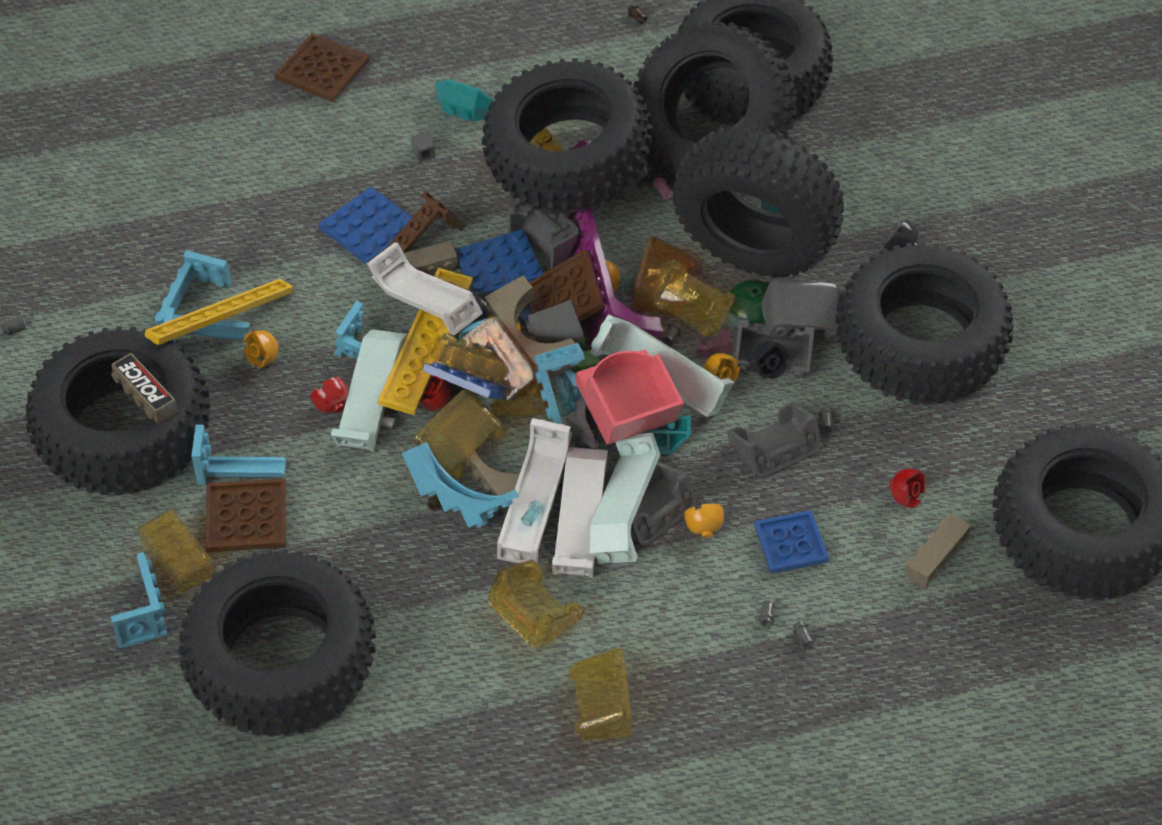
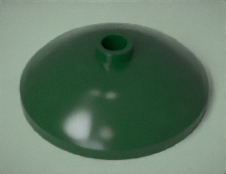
(749, 299)

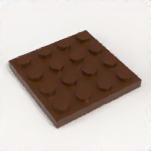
(322, 67)
(569, 281)
(245, 515)

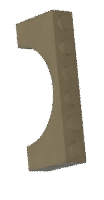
(506, 306)
(492, 481)

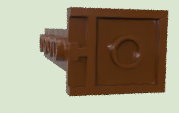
(423, 220)

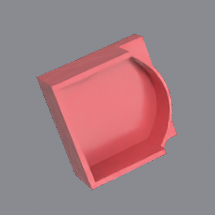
(629, 394)

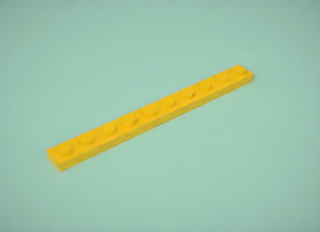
(218, 311)

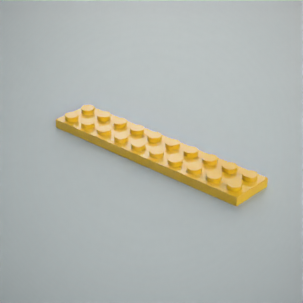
(407, 379)

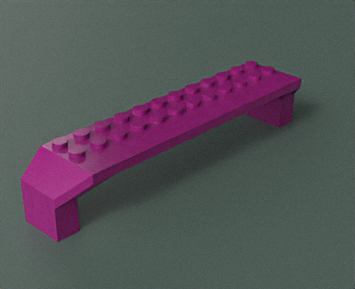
(589, 240)

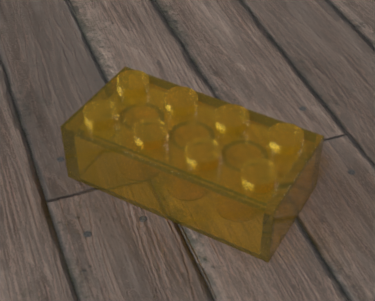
(469, 358)
(176, 551)

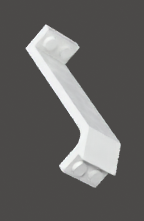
(404, 282)
(538, 482)
(579, 503)

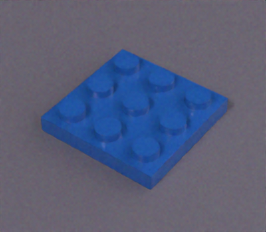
(791, 542)

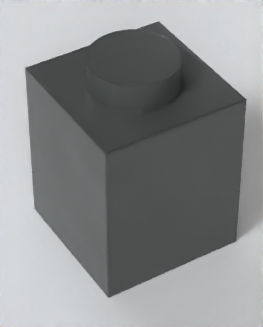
(423, 147)

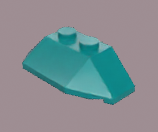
(462, 100)
(672, 435)

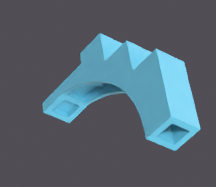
(433, 479)

